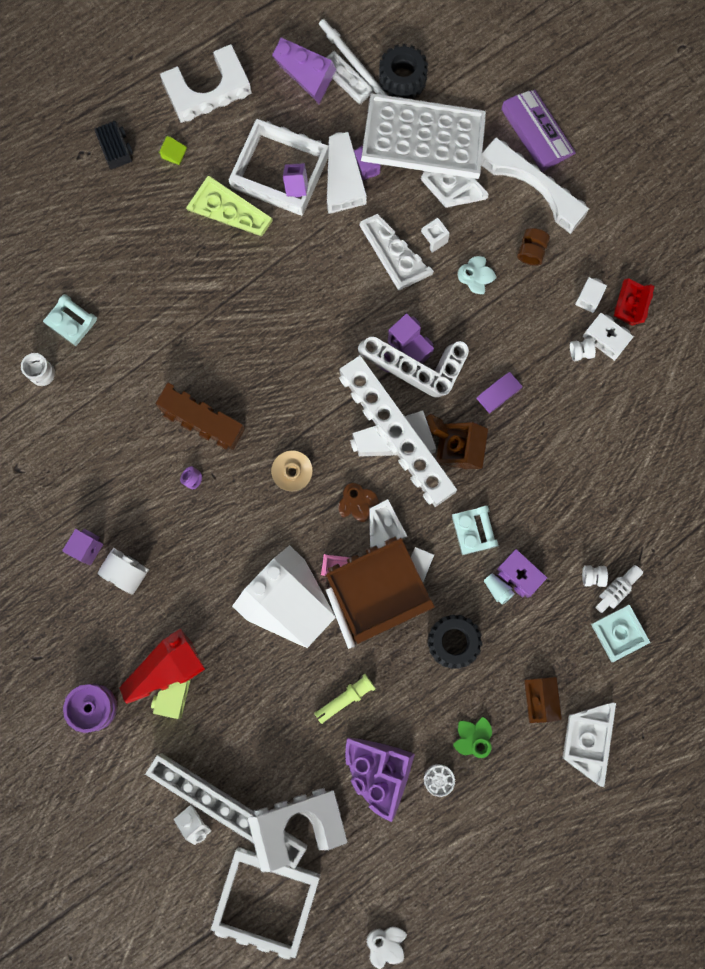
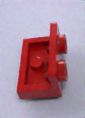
(633, 302)

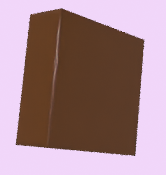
(437, 426)

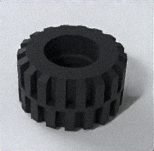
(403, 58)
(473, 641)

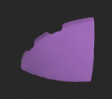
(379, 774)

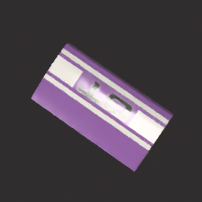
(537, 129)

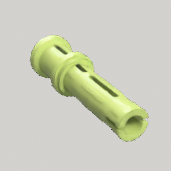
(353, 692)

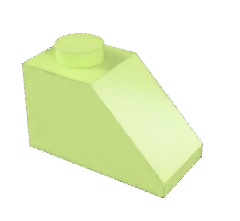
(171, 700)

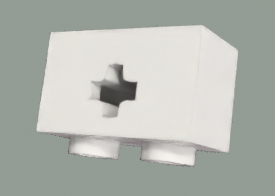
(610, 346)

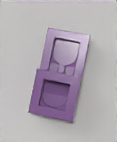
(499, 392)

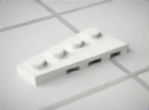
(399, 261)

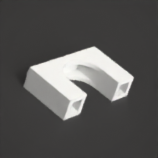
(192, 104)
(269, 826)

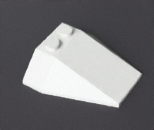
(286, 600)

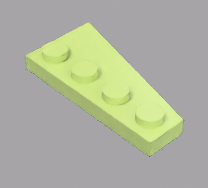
(223, 205)

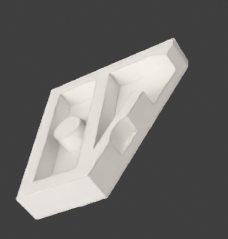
(384, 525)

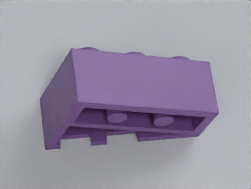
(305, 67)

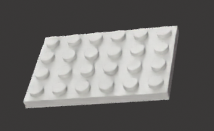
(424, 136)

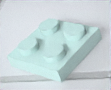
(620, 633)

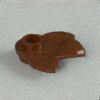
(357, 505)

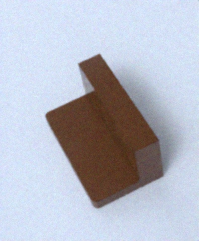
(543, 700)

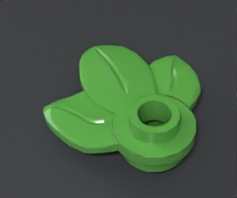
(472, 735)

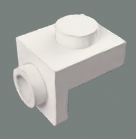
(191, 825)

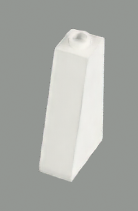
(345, 184)
(369, 443)

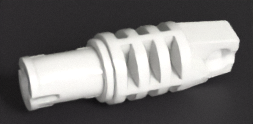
(619, 589)

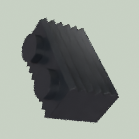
(113, 145)

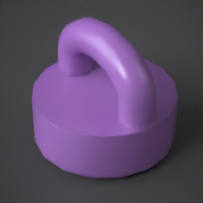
(191, 477)

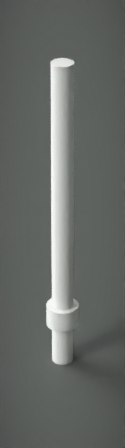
(334, 37)

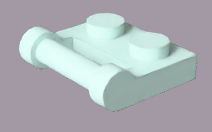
(67, 326)
(468, 533)

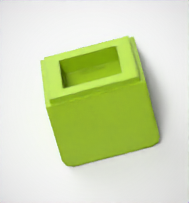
(172, 150)

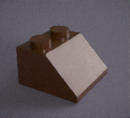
(463, 446)

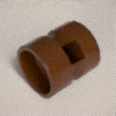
(533, 246)

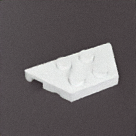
(453, 189)
(589, 741)

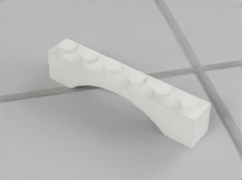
(504, 161)

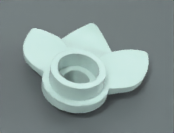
(478, 274)

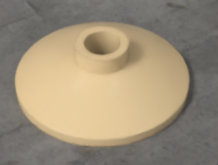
(286, 462)

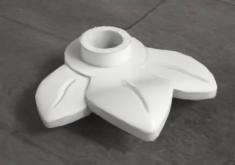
(388, 948)

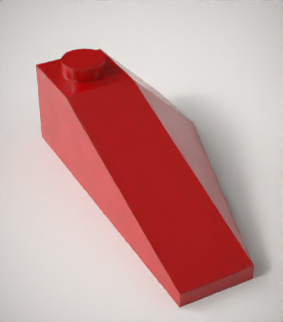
(168, 663)

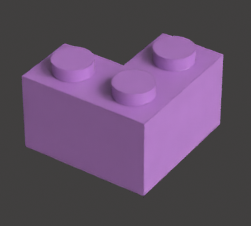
(406, 338)

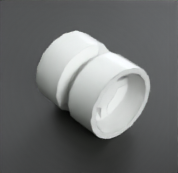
(37, 369)

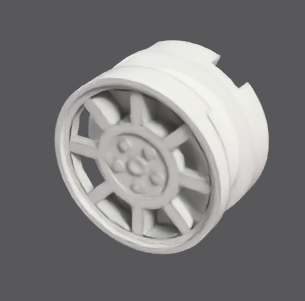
(439, 780)

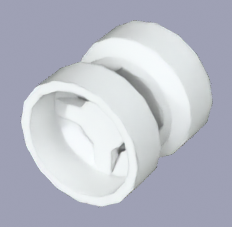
(582, 349)
(595, 576)

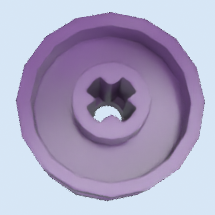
(77, 712)

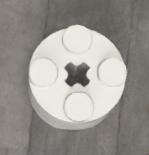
(123, 571)

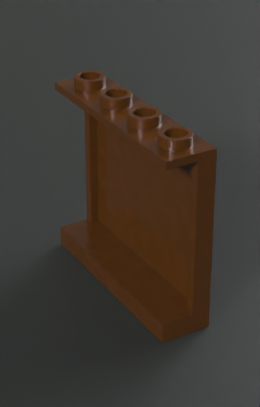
(379, 589)

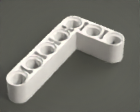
(415, 368)

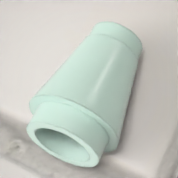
(500, 590)

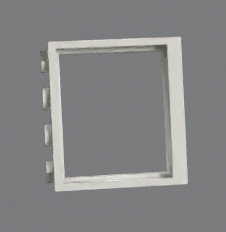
(266, 193)
(262, 943)

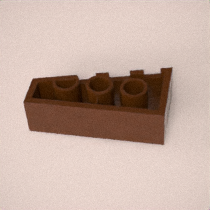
(199, 417)

